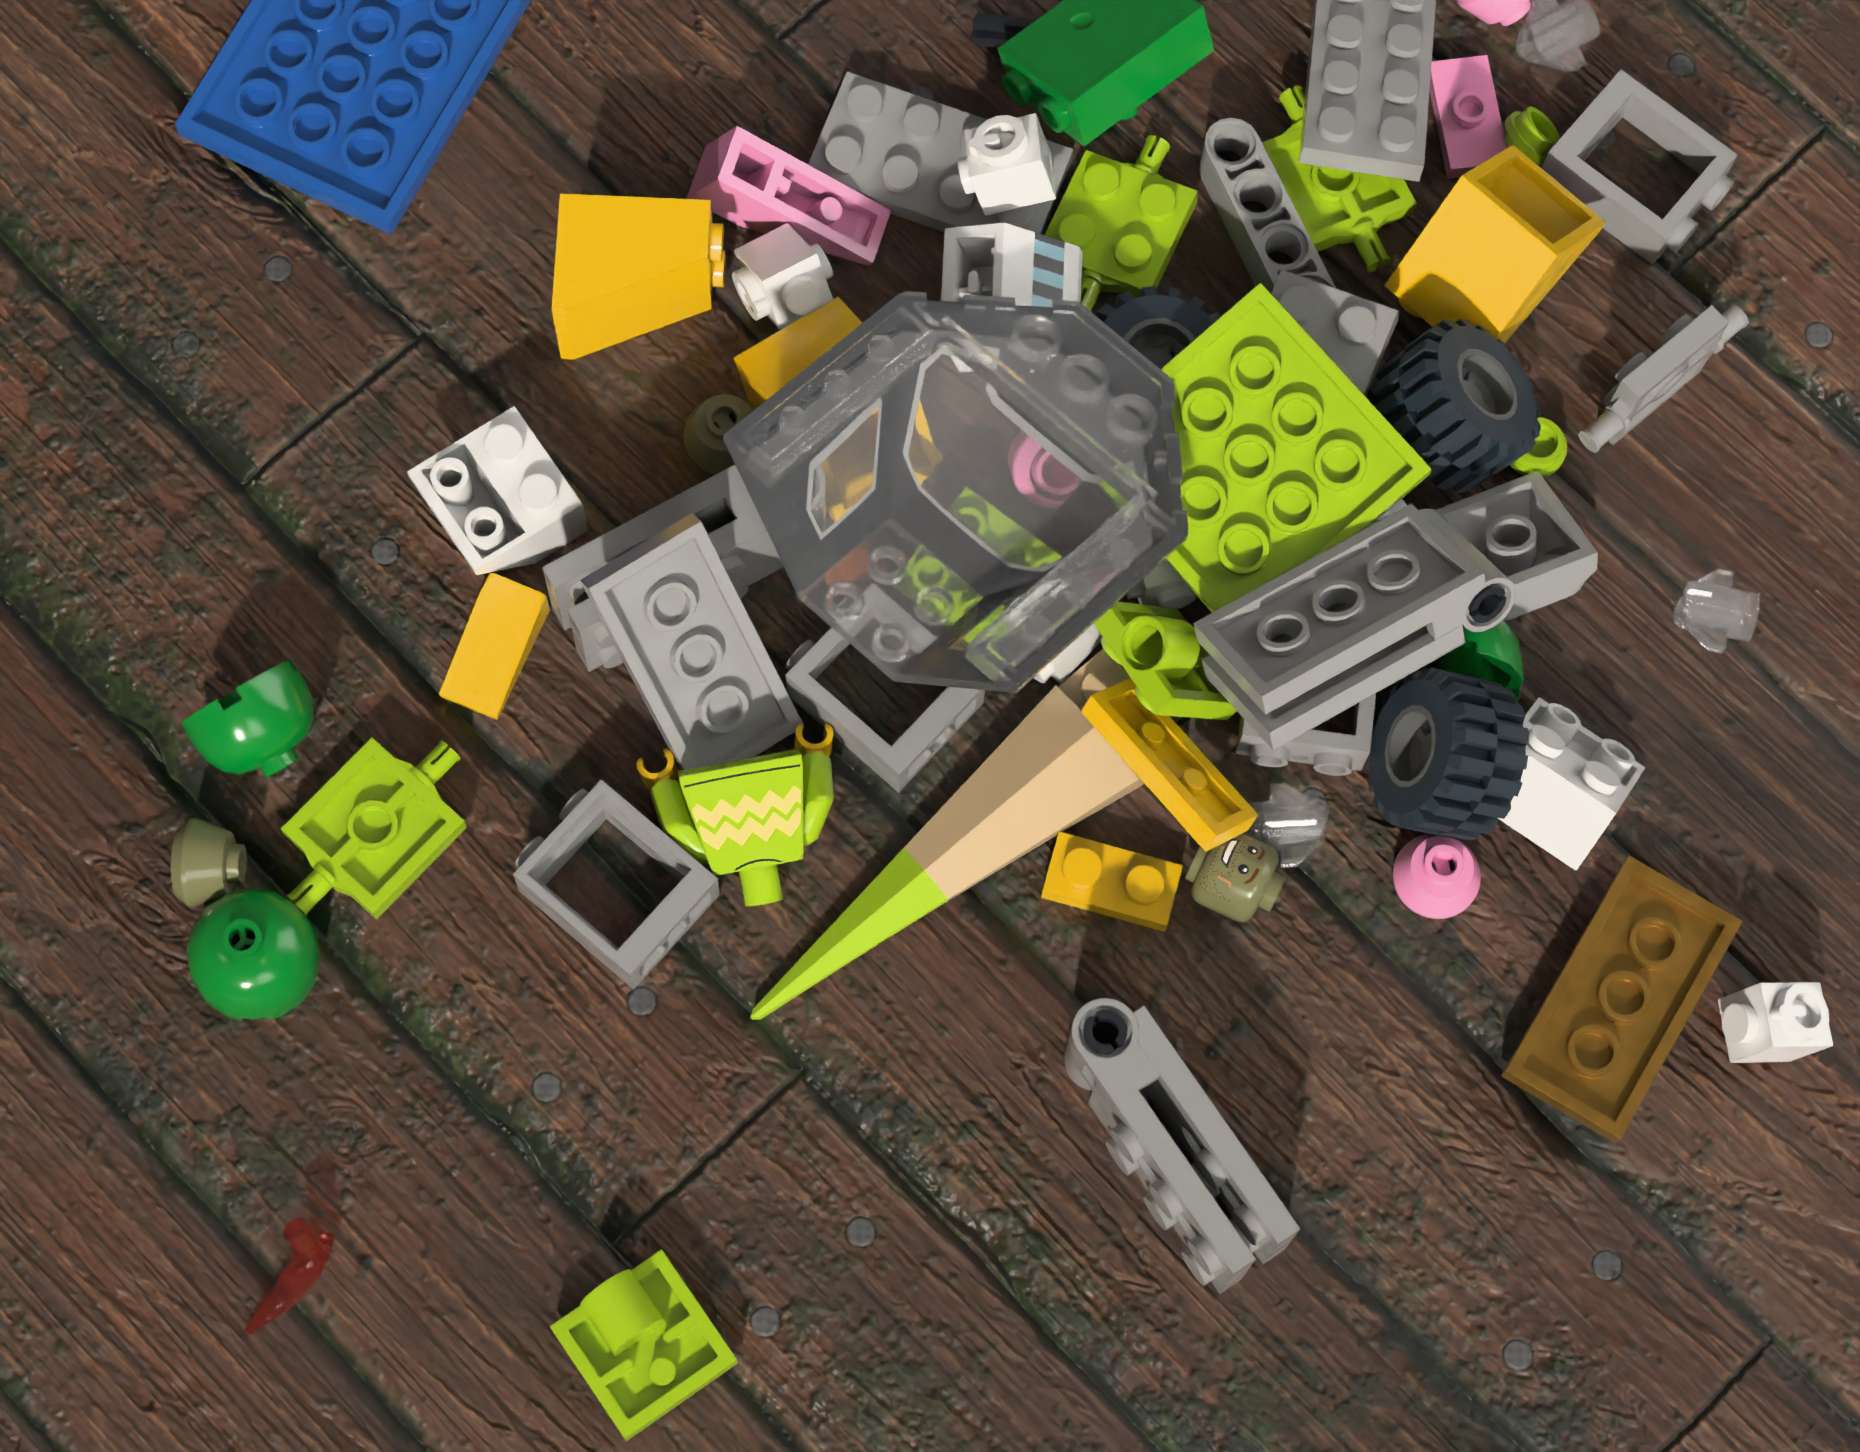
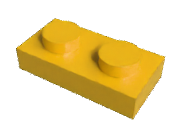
(1112, 881)

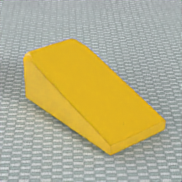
(495, 645)

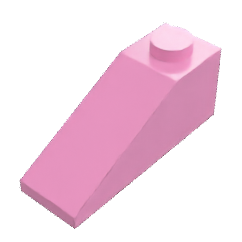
(767, 188)

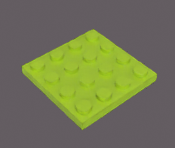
(1274, 452)

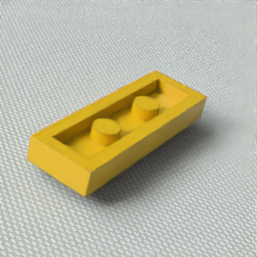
(1170, 766)

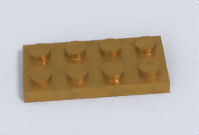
(1622, 999)

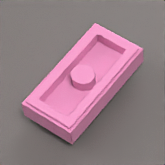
(1465, 113)

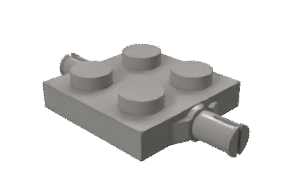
(1651, 381)

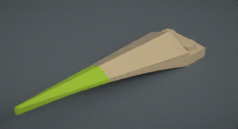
(1022, 795)

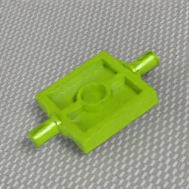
(1333, 202)
(1123, 220)
(374, 828)

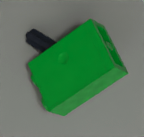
(1095, 58)

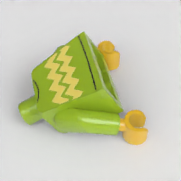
(747, 811)

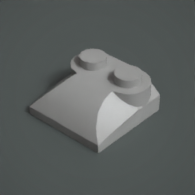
(1527, 539)

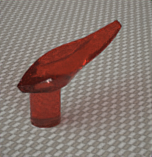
(299, 1277)

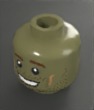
(1236, 877)

